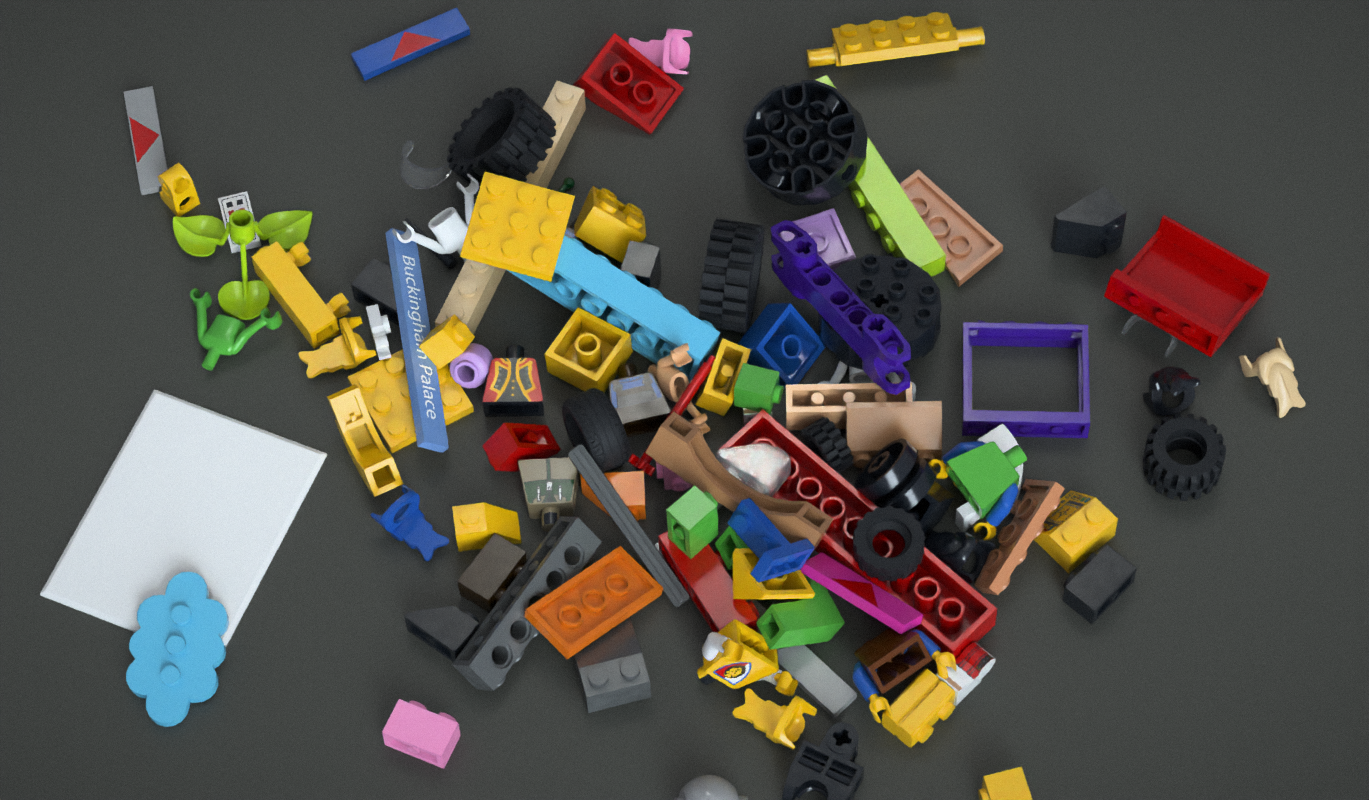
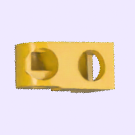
(176, 187)

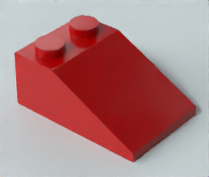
(628, 85)

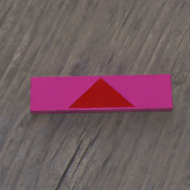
(862, 593)

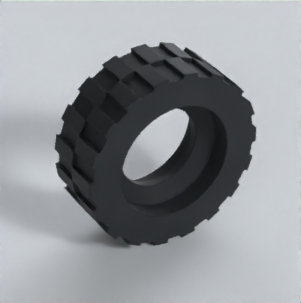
(897, 521)

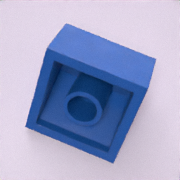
(782, 343)

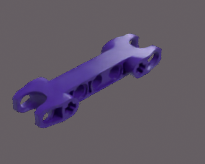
(866, 333)

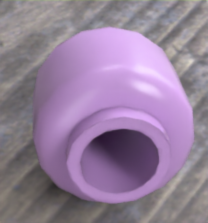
(471, 366)

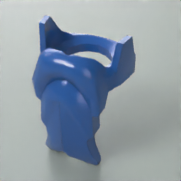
(409, 524)

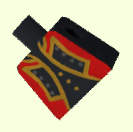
(513, 386)

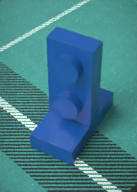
(774, 551)

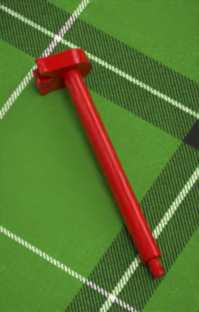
(643, 463)

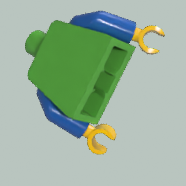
(984, 478)

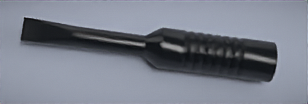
(447, 259)

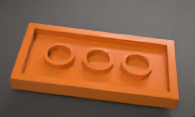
(593, 602)

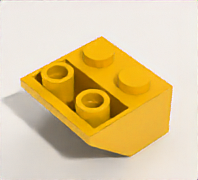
(609, 223)

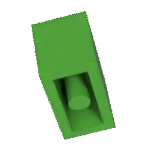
(693, 521)

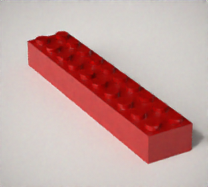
(950, 607)

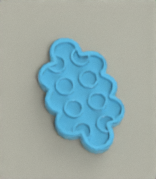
(177, 649)

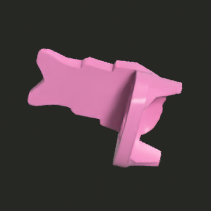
(668, 54)

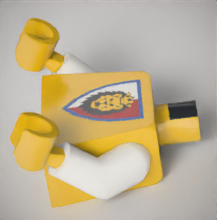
(742, 657)

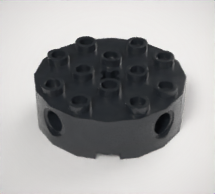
(804, 142)
(897, 291)

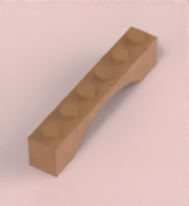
(685, 452)

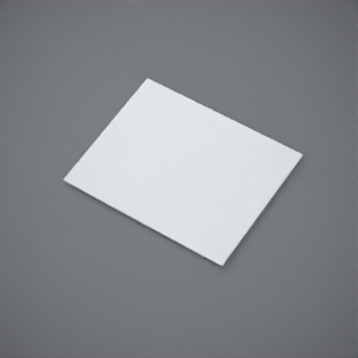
(184, 499)

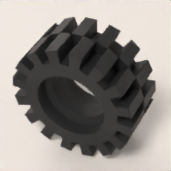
(828, 444)

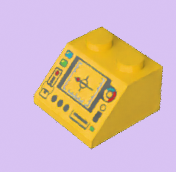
(1076, 529)

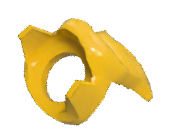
(344, 352)
(780, 723)

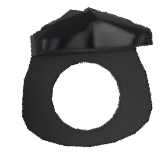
(1173, 380)
(956, 548)

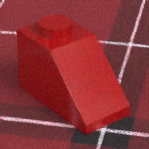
(519, 442)

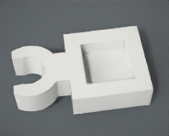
(379, 327)

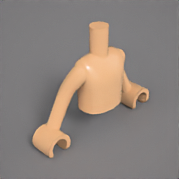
(674, 382)

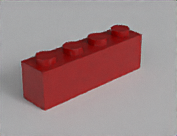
(709, 585)

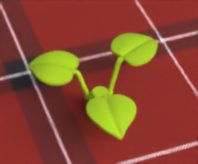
(203, 233)

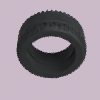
(597, 426)

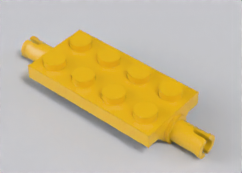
(894, 40)

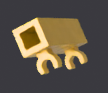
(296, 295)

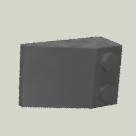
(613, 669)

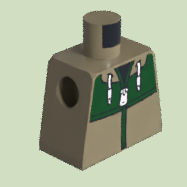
(549, 488)

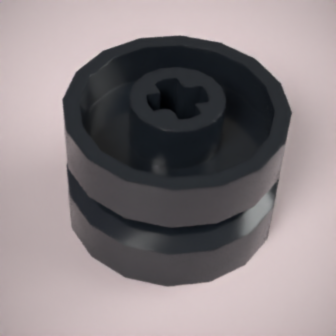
(896, 476)

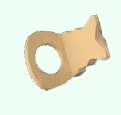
(1276, 372)

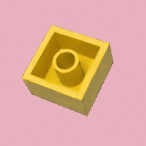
(588, 352)

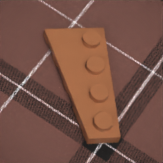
(960, 236)

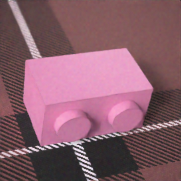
(421, 732)

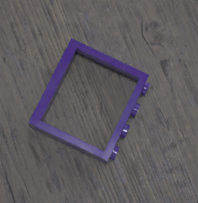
(1027, 422)

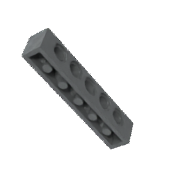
(530, 584)

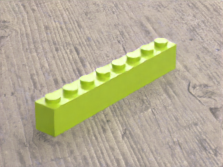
(893, 213)

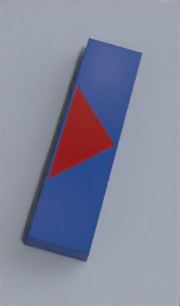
(410, 44)

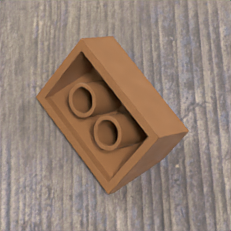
(877, 424)

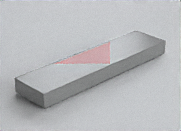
(146, 138)

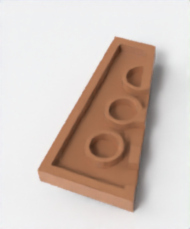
(1014, 539)

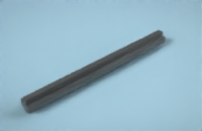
(628, 525)

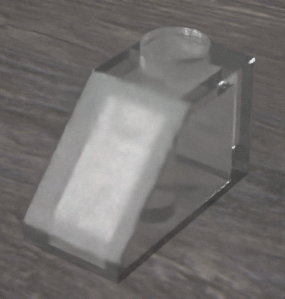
(757, 466)

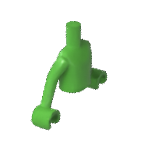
(226, 333)

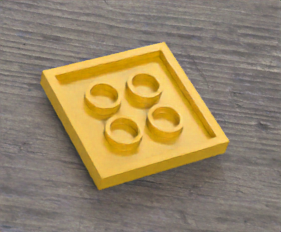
(517, 226)
(389, 403)

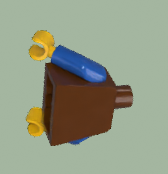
(892, 659)

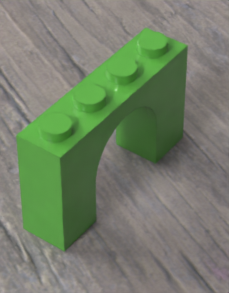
(790, 622)

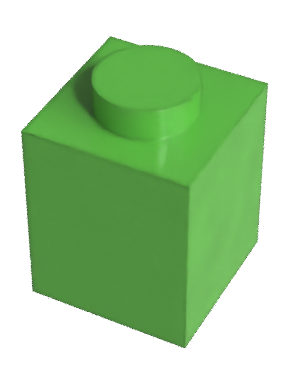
(757, 388)

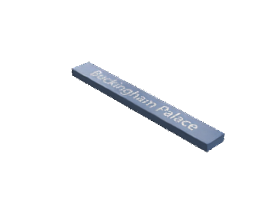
(414, 328)

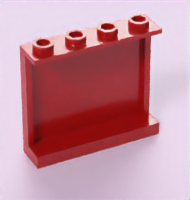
(1188, 286)

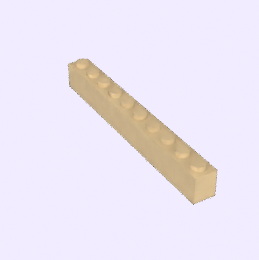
(478, 280)

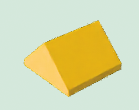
(783, 587)

